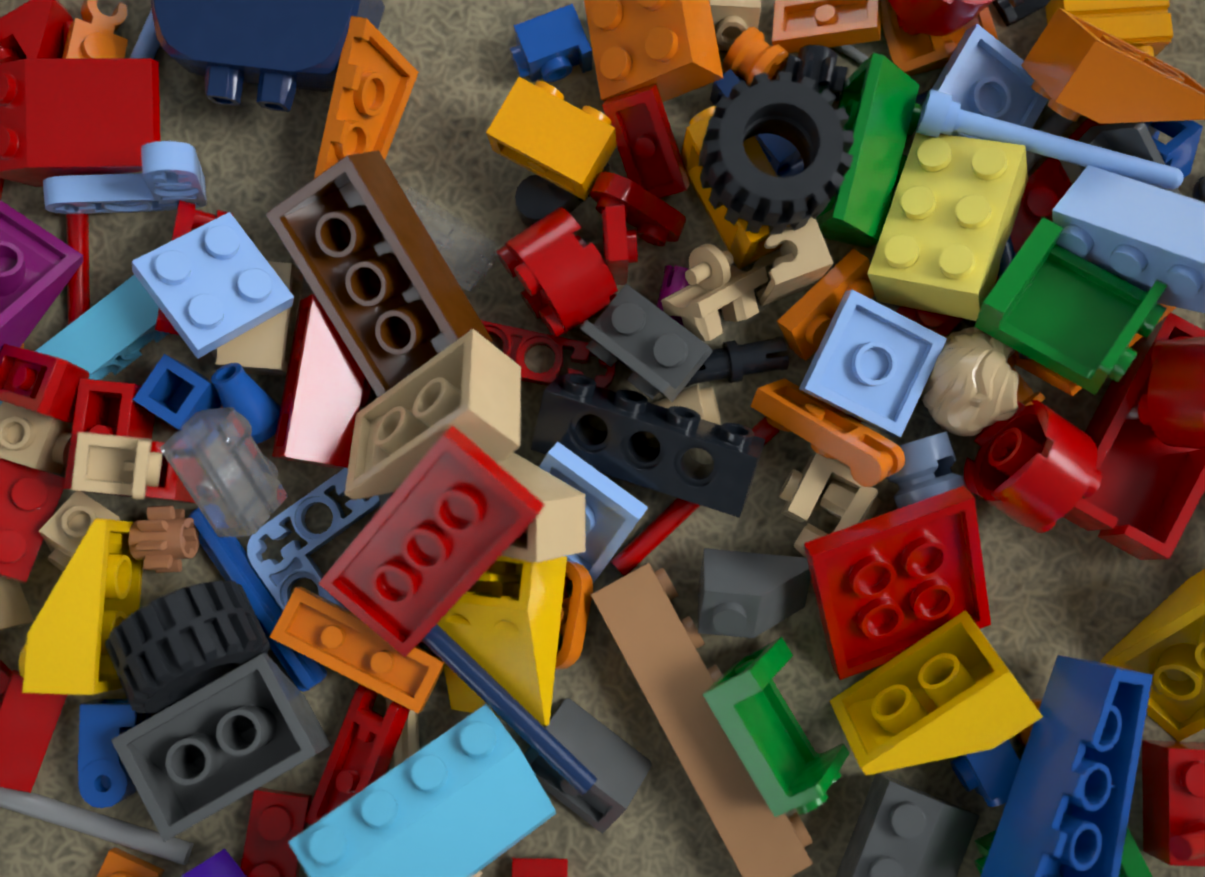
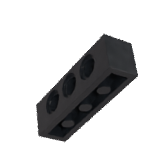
(624, 456)

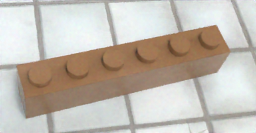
(673, 681)

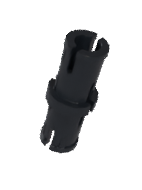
(737, 360)

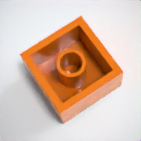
(652, 44)

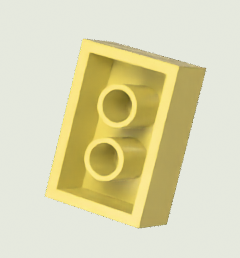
(949, 224)

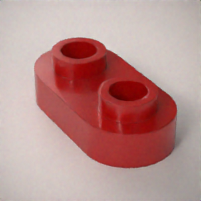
(651, 216)

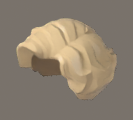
(971, 383)

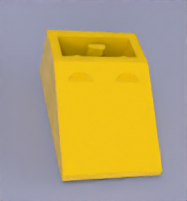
(511, 631)

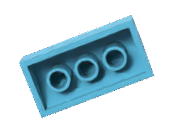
(435, 812)

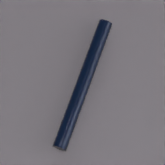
(509, 710)

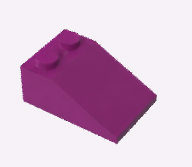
(32, 274)

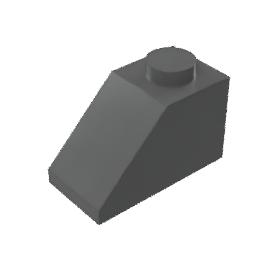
(749, 591)

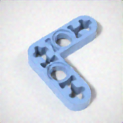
(168, 175)
(297, 561)

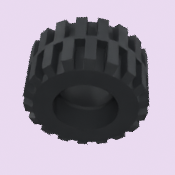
(785, 111)
(184, 643)

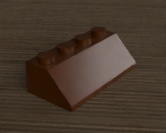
(374, 268)

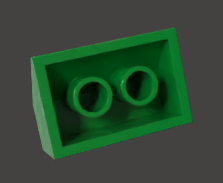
(881, 115)

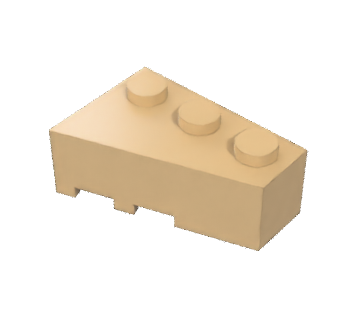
(560, 524)

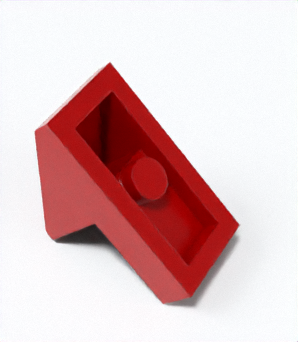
(33, 31)
(39, 382)

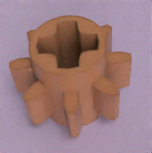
(163, 539)

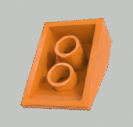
(1107, 78)

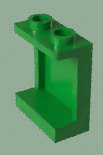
(1068, 311)
(769, 735)

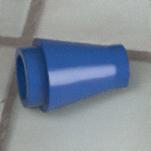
(248, 399)

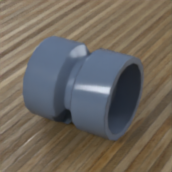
(926, 470)

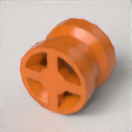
(754, 56)

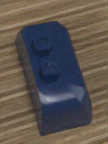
(260, 43)

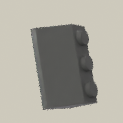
(219, 744)
(907, 834)

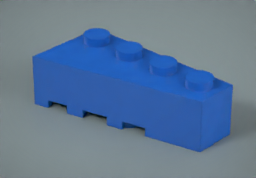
(1074, 776)

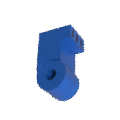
(101, 773)

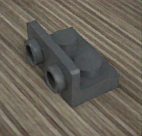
(646, 342)

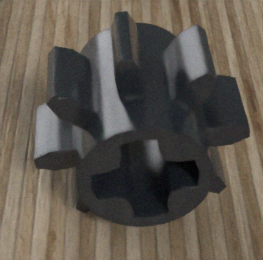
(819, 65)

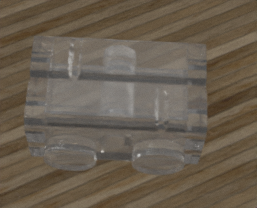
(225, 471)

